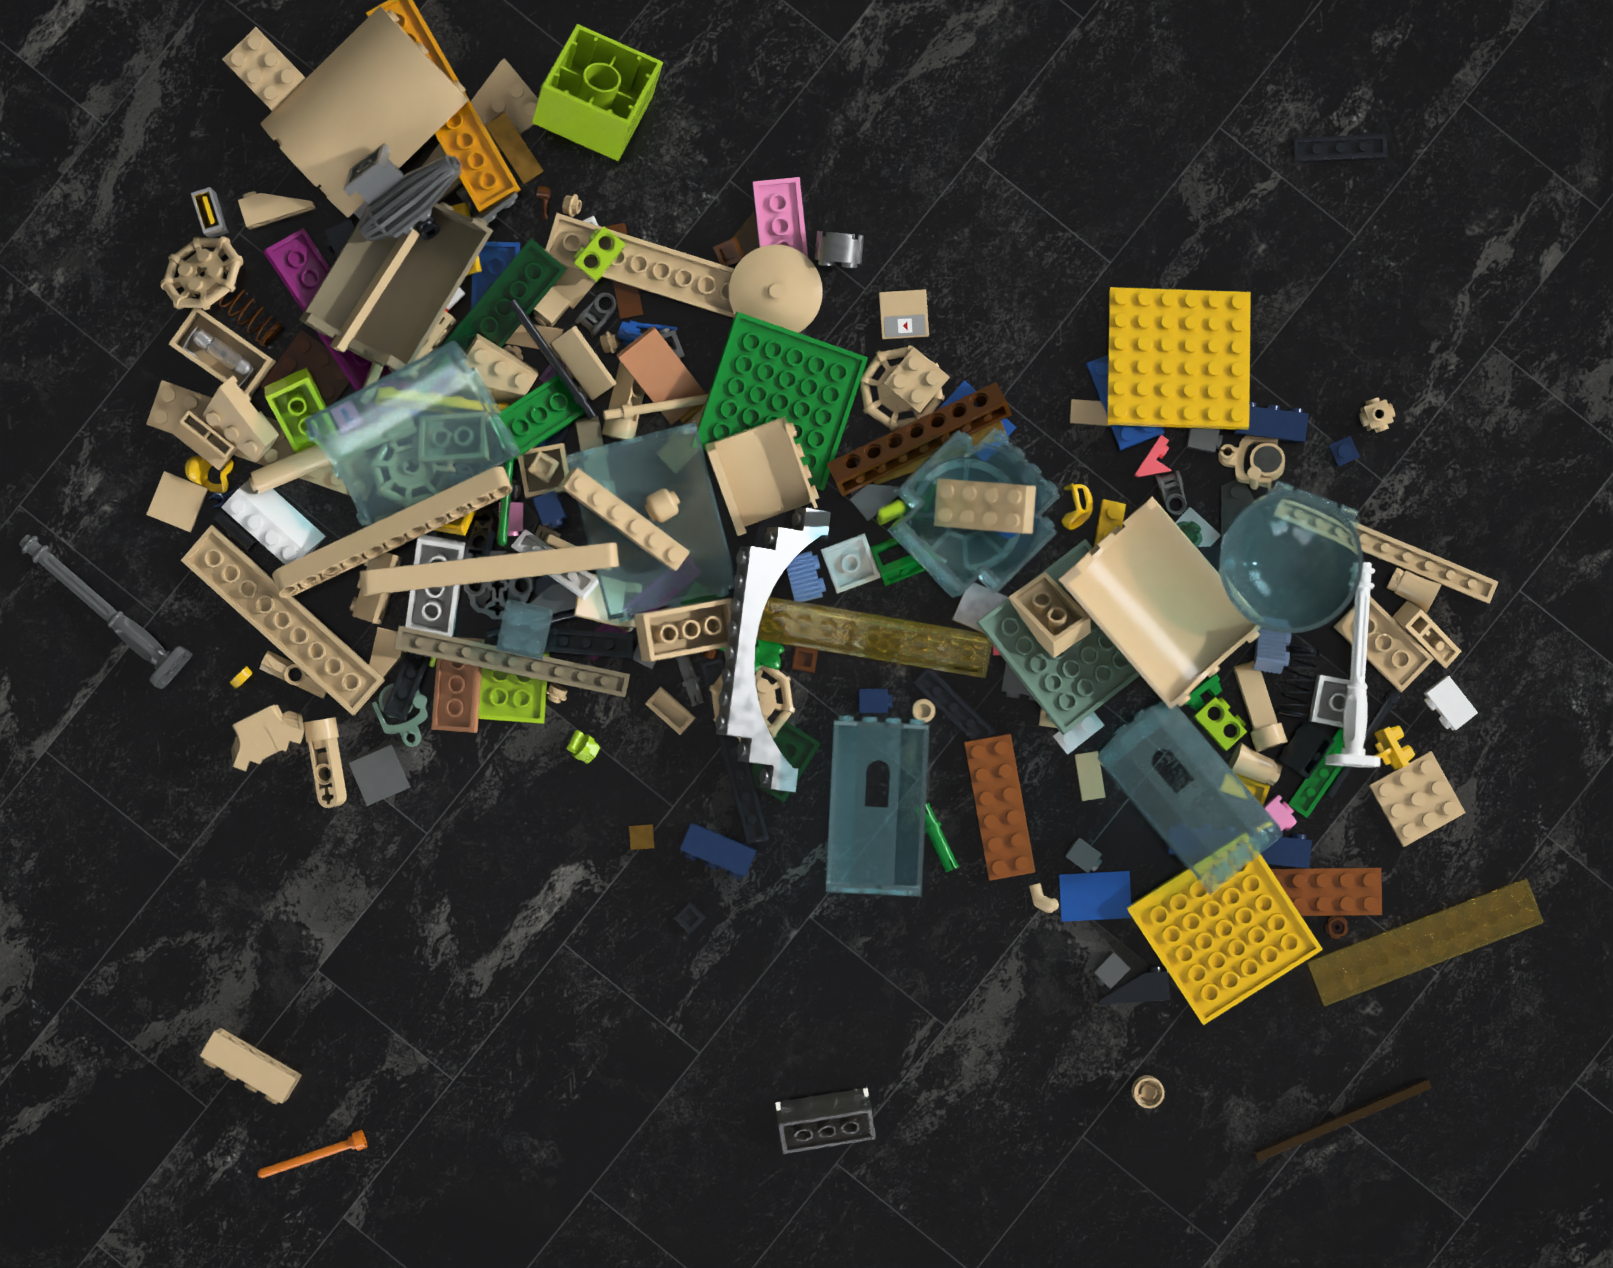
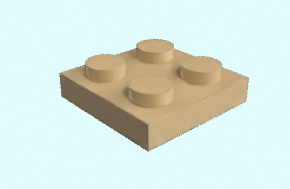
(916, 380)

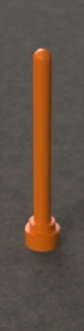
(356, 1141)

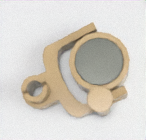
(1266, 461)

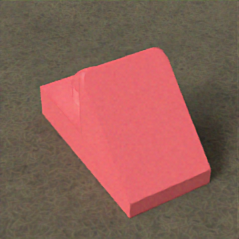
(1150, 465)

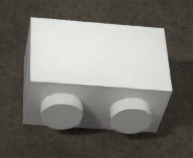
(1449, 703)

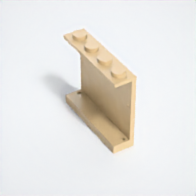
(761, 473)

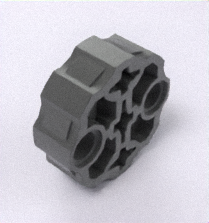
(499, 595)

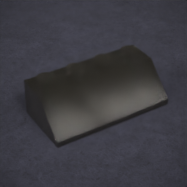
(825, 1120)

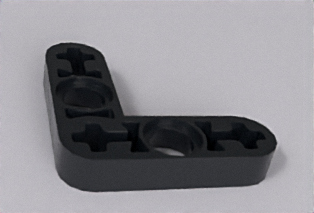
(479, 530)

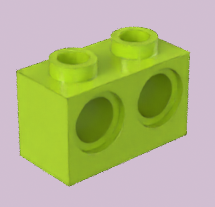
(604, 257)
(1216, 727)

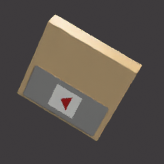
(904, 314)

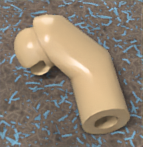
(1042, 902)

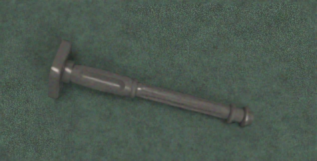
(137, 638)

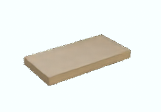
(1388, 646)

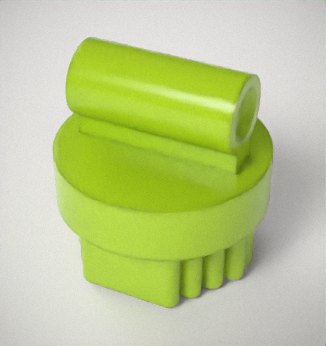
(583, 747)

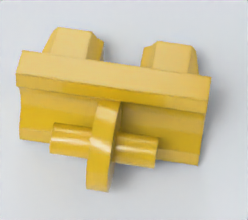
(1390, 749)

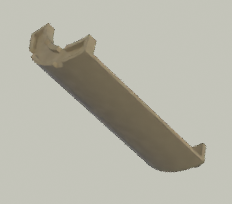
(412, 298)

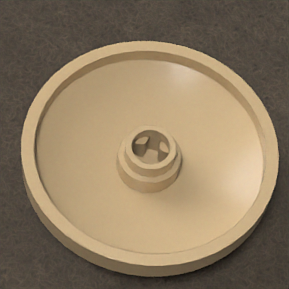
(776, 287)

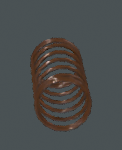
(269, 335)

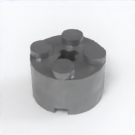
(839, 248)

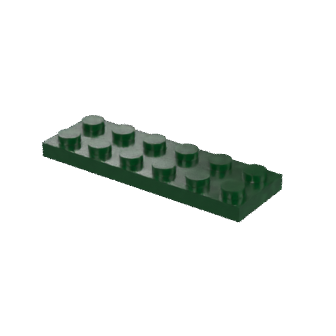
(524, 279)

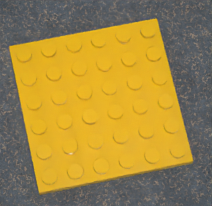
(1178, 358)
(1225, 941)

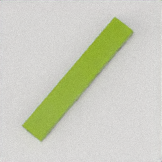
(890, 513)

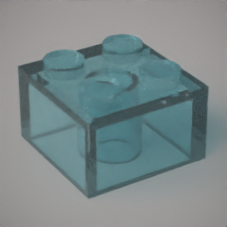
(524, 629)

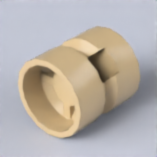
(1147, 1091)

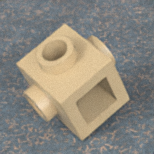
(1368, 416)

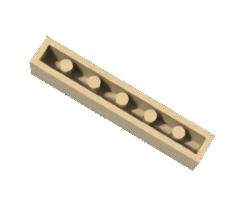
(624, 519)

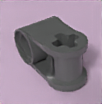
(596, 314)
(1171, 491)

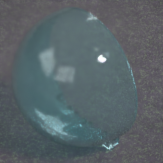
(1291, 560)

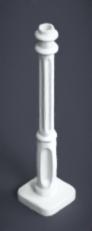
(1356, 699)

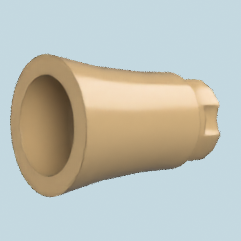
(1414, 588)
(1254, 765)

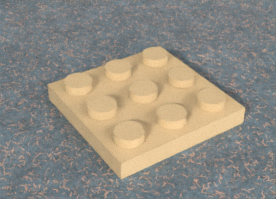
(1417, 799)

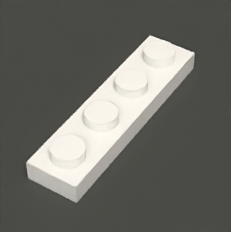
(580, 582)

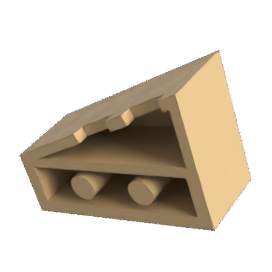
(238, 421)

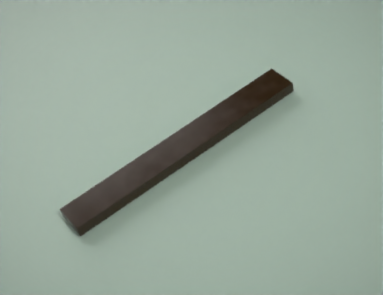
(1342, 1119)

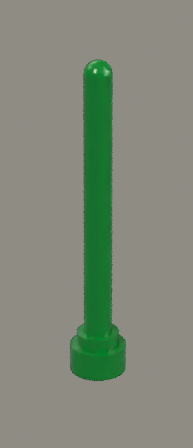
(505, 507)

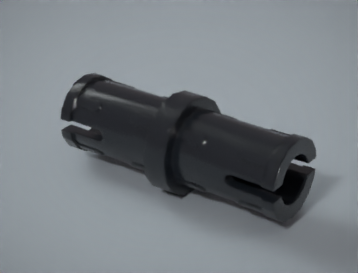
(234, 530)

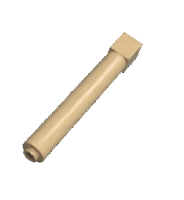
(288, 469)

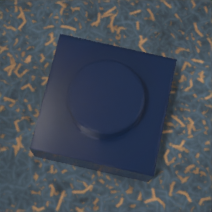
(1343, 451)

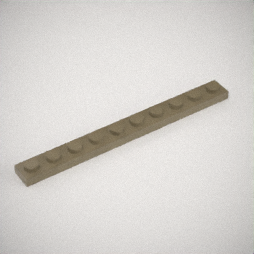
(488, 657)

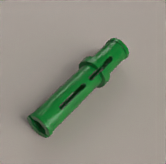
(938, 840)

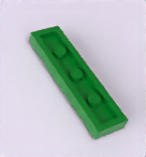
(1312, 789)

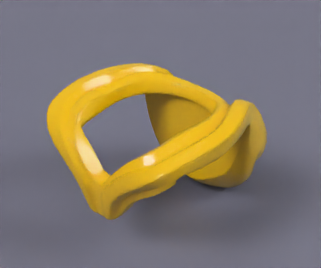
(197, 472)
(1076, 518)

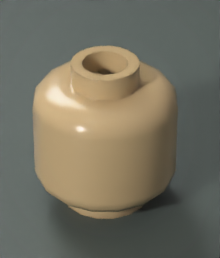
(662, 505)

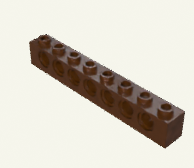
(918, 439)

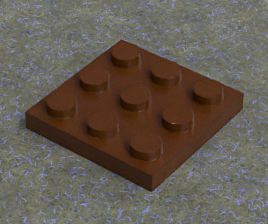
(309, 353)

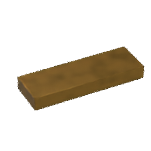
(514, 147)

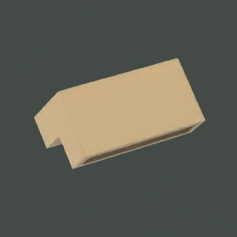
(204, 440)

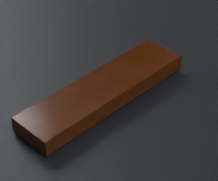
(627, 296)

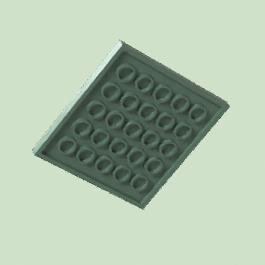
(1077, 678)

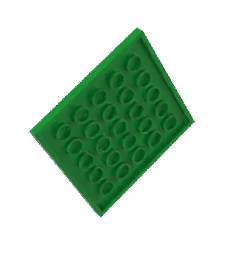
(780, 374)

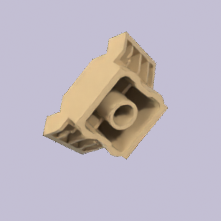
(265, 735)

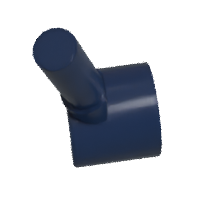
(222, 497)

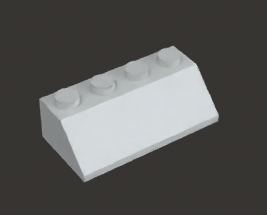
(274, 523)

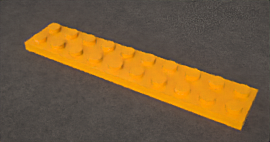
(464, 134)

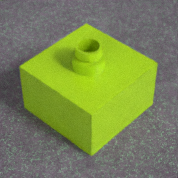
(597, 92)

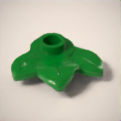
(767, 654)

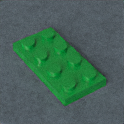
(540, 414)

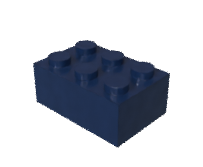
(717, 850)

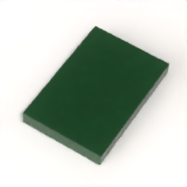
(796, 748)

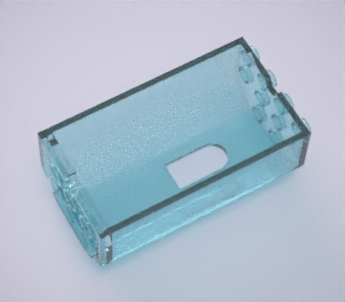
(1209, 823)
(877, 846)

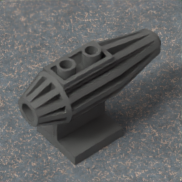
(395, 198)

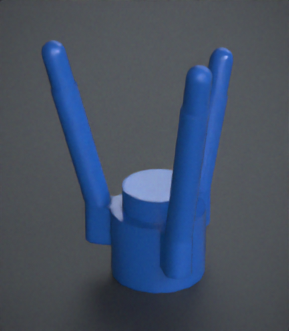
(629, 331)

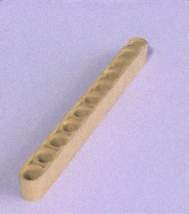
(392, 532)
(489, 569)

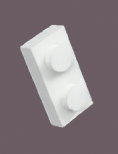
(1079, 733)

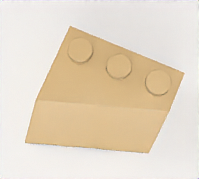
(502, 372)

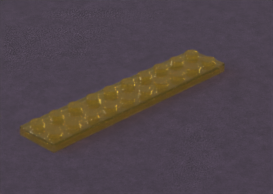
(875, 637)
(1425, 942)

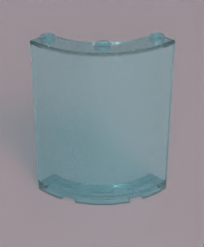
(413, 434)
(632, 472)

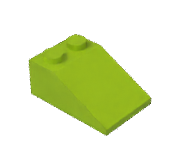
(292, 402)

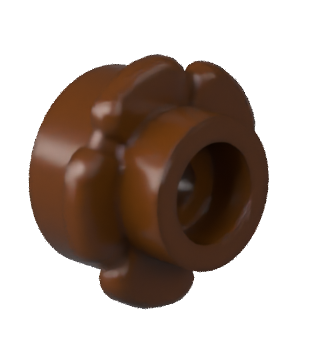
(1330, 927)

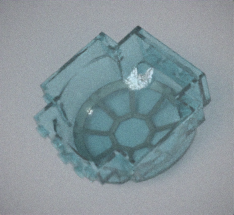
(959, 554)

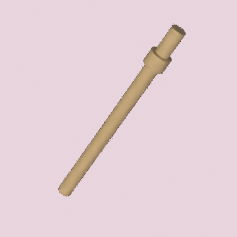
(627, 411)

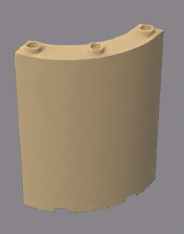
(359, 97)
(1159, 603)

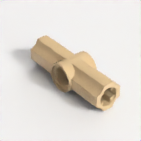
(281, 668)

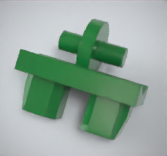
(1208, 684)

